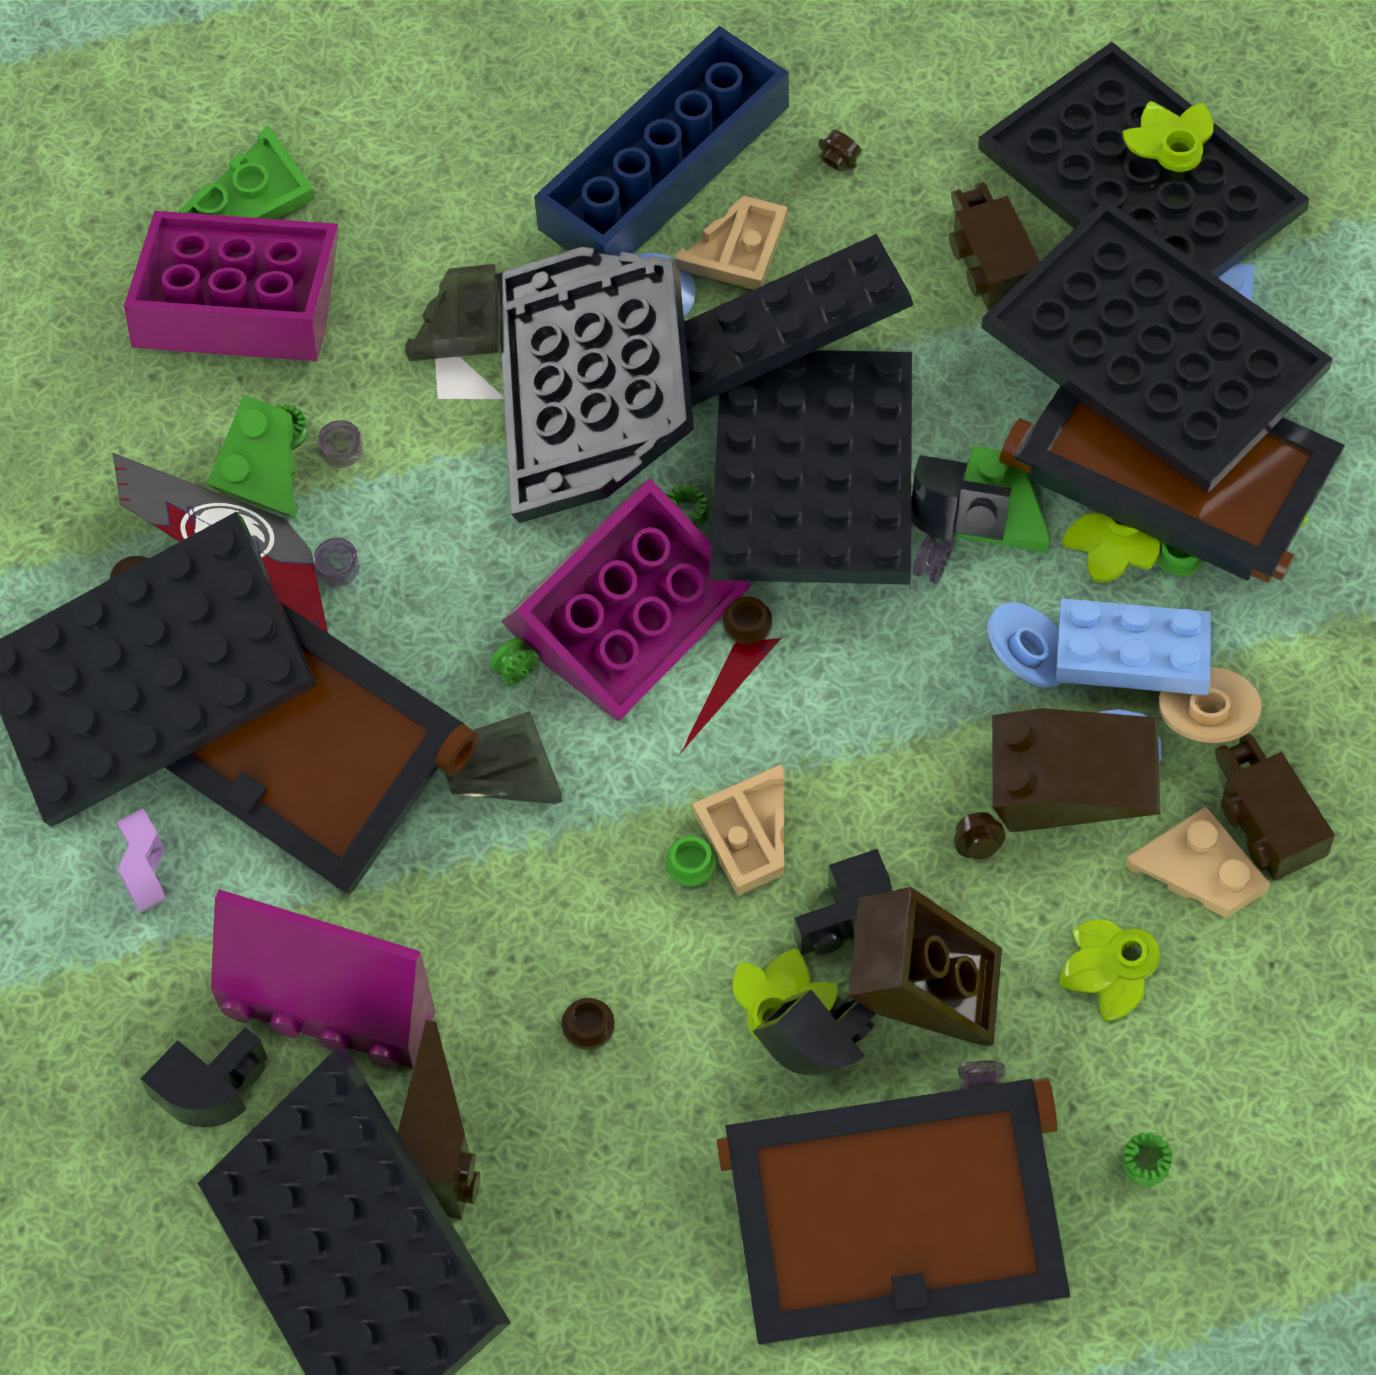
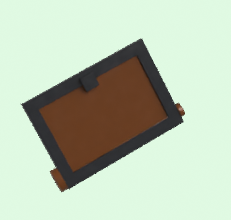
(1236, 526)
(333, 764)
(897, 1210)

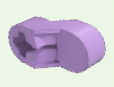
(141, 860)

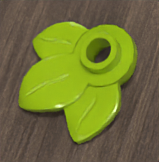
(1170, 138)
(1110, 546)
(1105, 971)
(765, 990)

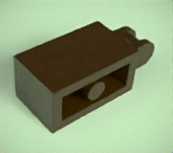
(990, 243)
(1272, 809)

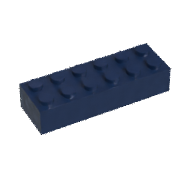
(664, 148)

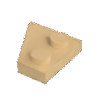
(738, 245)
(747, 829)
(1202, 864)

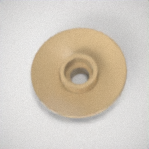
(1221, 716)

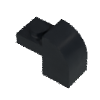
(949, 505)
(848, 881)
(810, 1038)
(202, 1092)

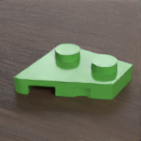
(258, 457)
(1024, 520)

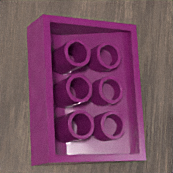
(232, 286)
(625, 602)
(319, 980)

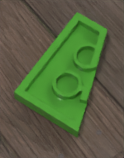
(256, 185)

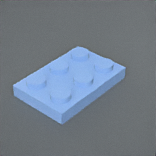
(1134, 646)

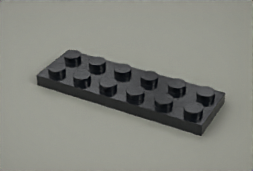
(792, 317)

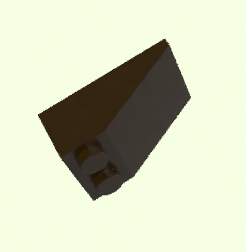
(1073, 768)
(924, 966)
(434, 1128)

